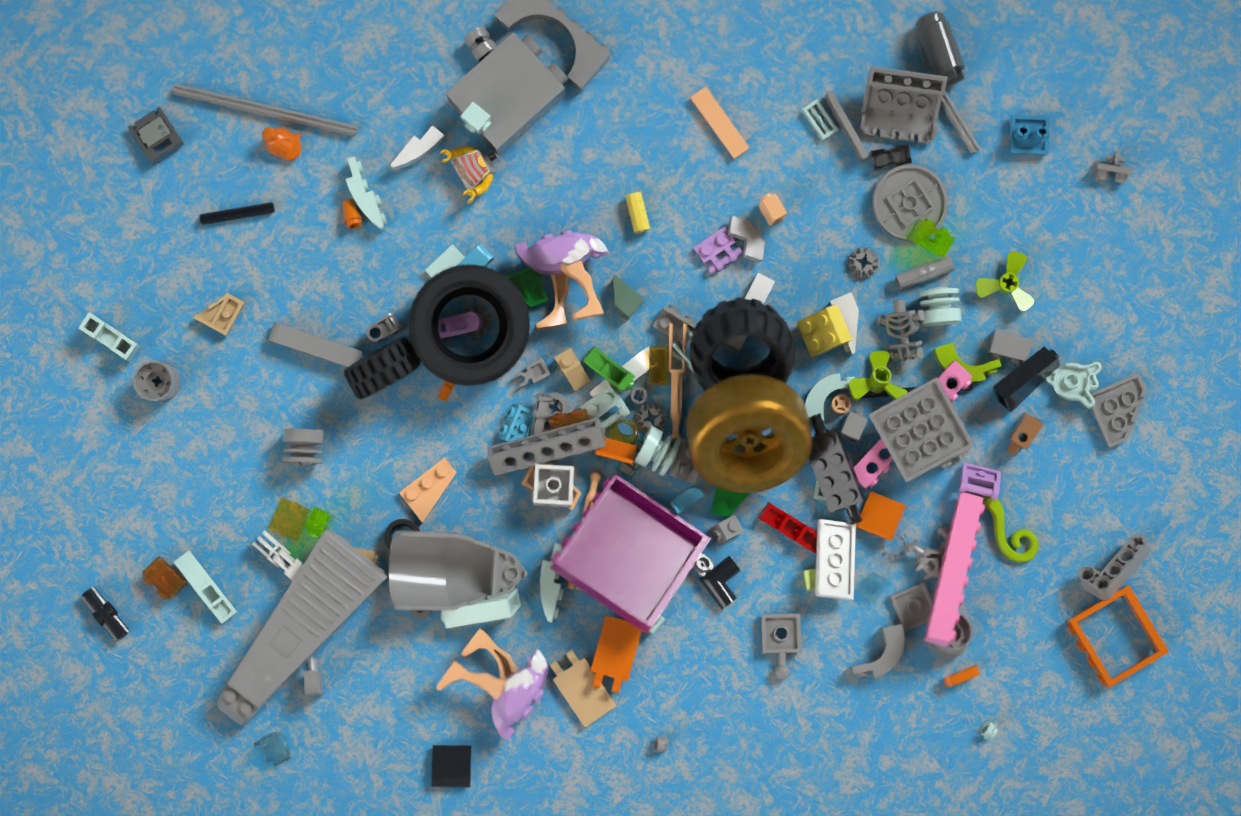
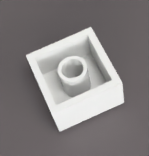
(553, 485)

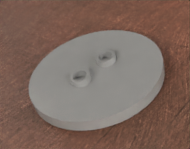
(905, 196)

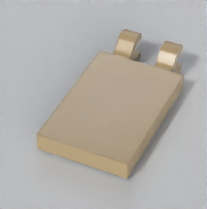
(576, 686)

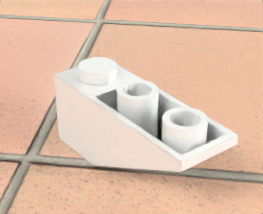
(850, 315)

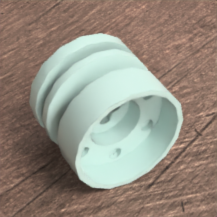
(940, 306)
(657, 451)

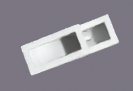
(418, 149)

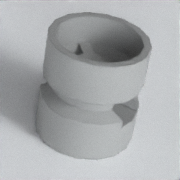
(484, 48)

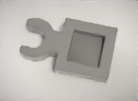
(536, 371)

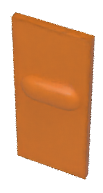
(445, 391)

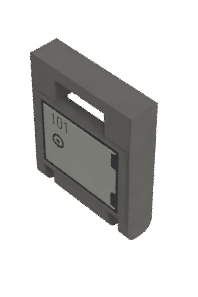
(152, 132)

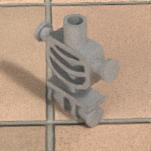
(900, 315)

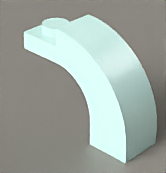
(815, 399)

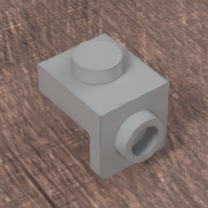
(726, 529)

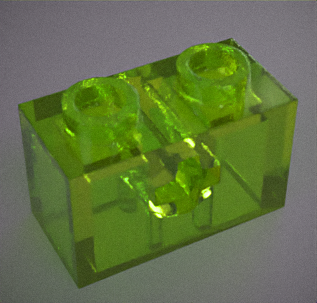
(921, 232)
(318, 522)

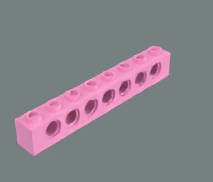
(867, 479)

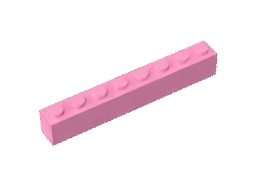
(953, 569)

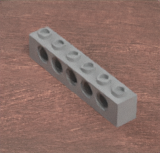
(553, 439)

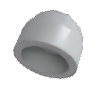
(660, 744)

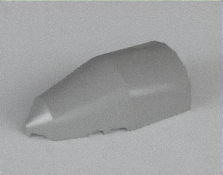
(447, 571)

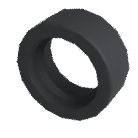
(393, 525)

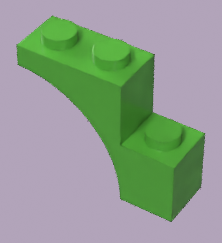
(608, 369)

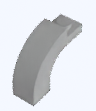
(892, 652)

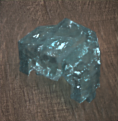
(274, 748)

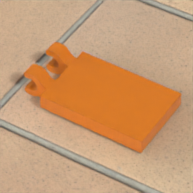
(615, 651)

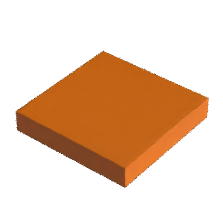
(881, 516)

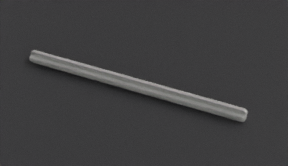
(265, 110)

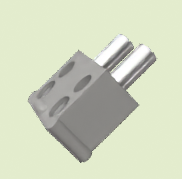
(313, 679)

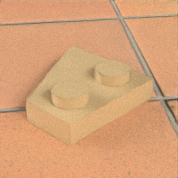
(221, 314)

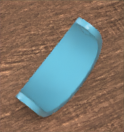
(686, 499)

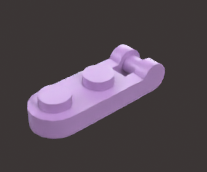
(459, 324)

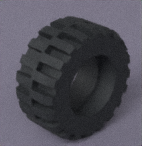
(382, 368)

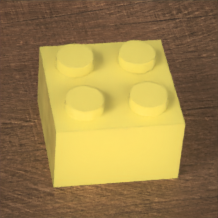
(824, 330)

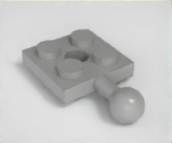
(789, 644)

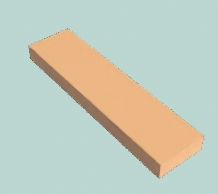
(719, 123)

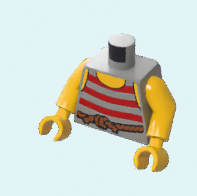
(473, 168)

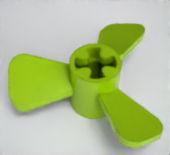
(1013, 265)
(861, 386)

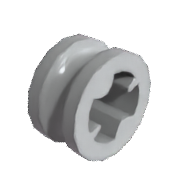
(644, 398)

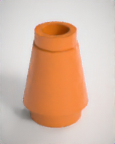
(352, 216)

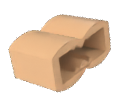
(772, 209)

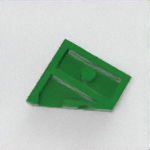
(529, 286)
(726, 502)

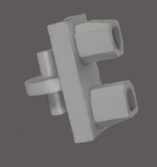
(1121, 170)

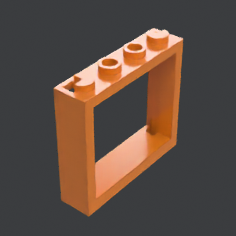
(1142, 618)

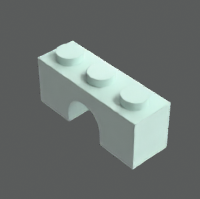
(109, 337)

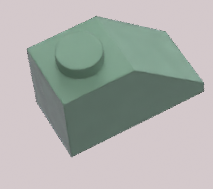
(625, 298)

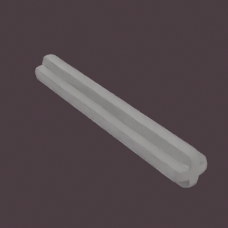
(959, 124)

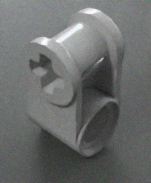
(385, 328)

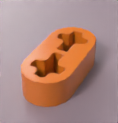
(961, 676)

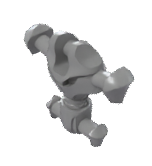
(929, 559)

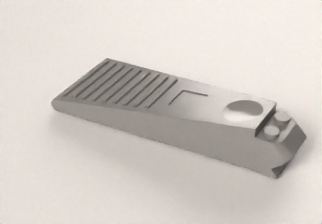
(314, 606)

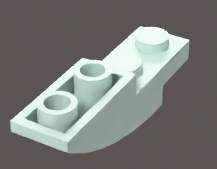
(367, 201)
(205, 586)
(549, 590)

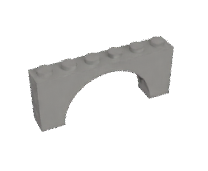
(589, 54)

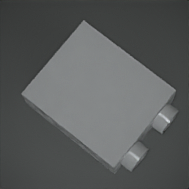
(511, 89)

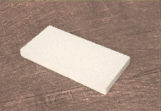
(835, 559)

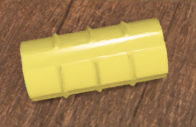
(637, 212)

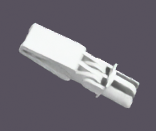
(280, 556)

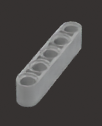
(314, 345)

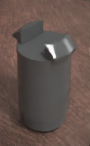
(940, 47)

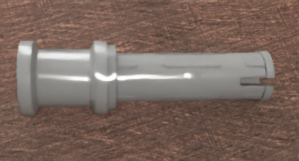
(540, 412)

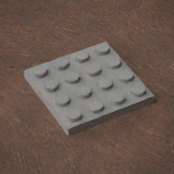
(921, 429)

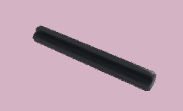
(237, 213)

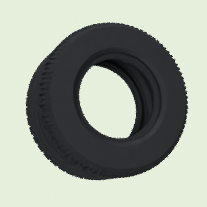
(513, 324)

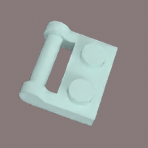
(603, 403)

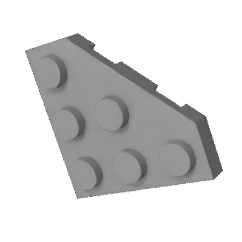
(1117, 408)

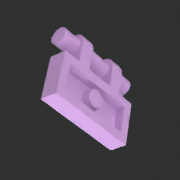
(713, 246)

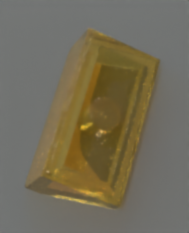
(658, 365)

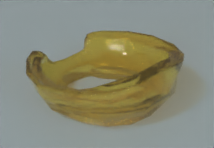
(615, 433)

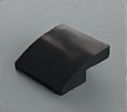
(451, 766)

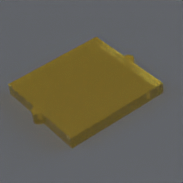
(289, 519)

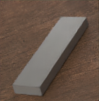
(846, 126)

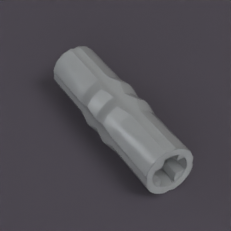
(924, 272)

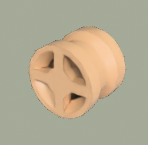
(840, 401)

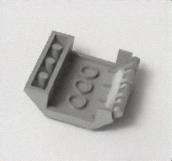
(902, 104)

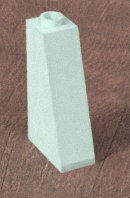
(483, 611)

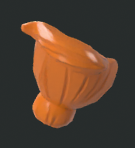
(282, 142)

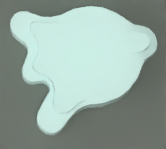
(1075, 381)

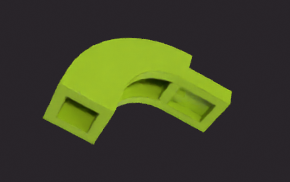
(947, 354)

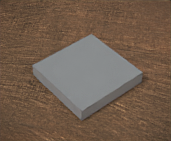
(912, 606)

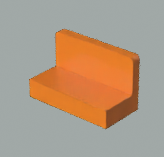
(617, 451)

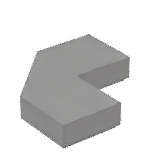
(753, 243)

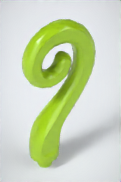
(997, 512)

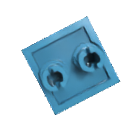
(1029, 135)

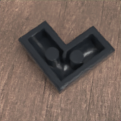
(716, 580)

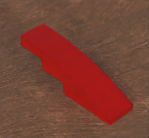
(789, 527)

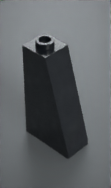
(1026, 378)

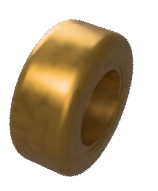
(747, 408)

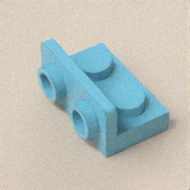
(517, 423)

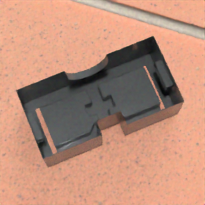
(889, 156)

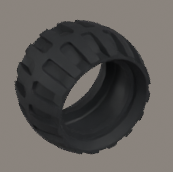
(736, 319)

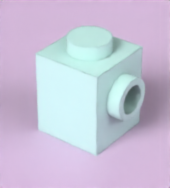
(476, 119)

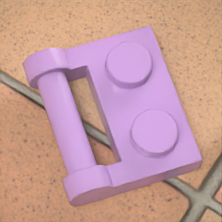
(980, 476)

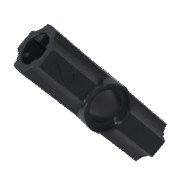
(105, 613)

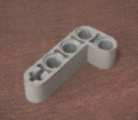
(1135, 549)

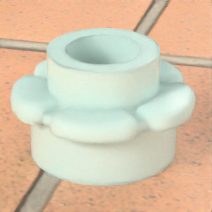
(989, 729)

